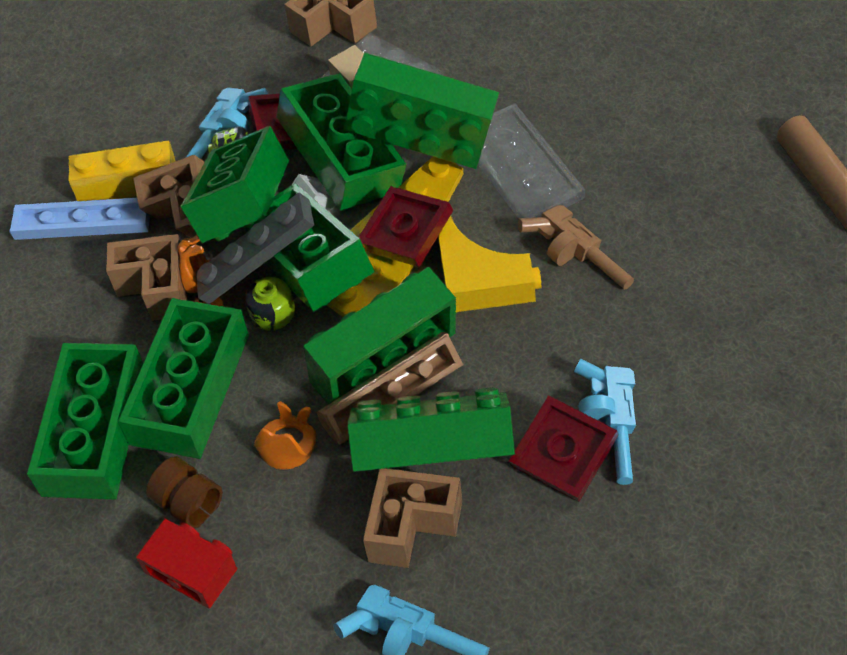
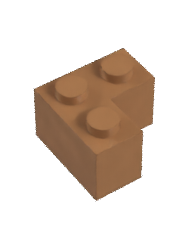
(316, 18)
(164, 190)
(147, 269)
(409, 504)

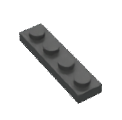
(254, 248)

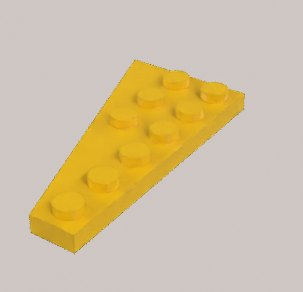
(434, 179)

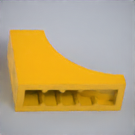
(484, 276)

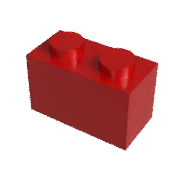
(188, 562)

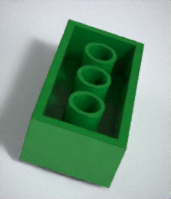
(420, 110)
(346, 163)
(235, 185)
(322, 259)
(379, 334)
(184, 378)
(430, 430)
(79, 438)

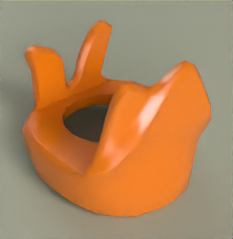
(190, 261)
(282, 449)

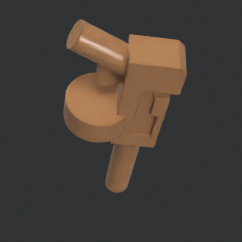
(571, 241)

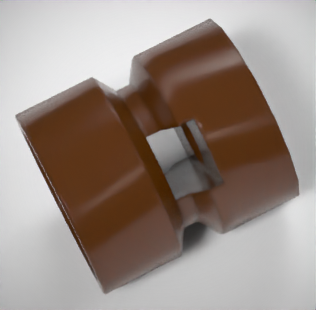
(183, 490)

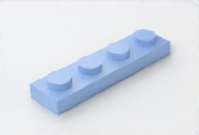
(78, 219)

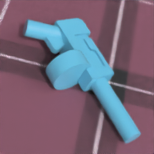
(224, 115)
(612, 408)
(403, 623)

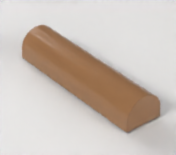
(817, 163)
(400, 379)

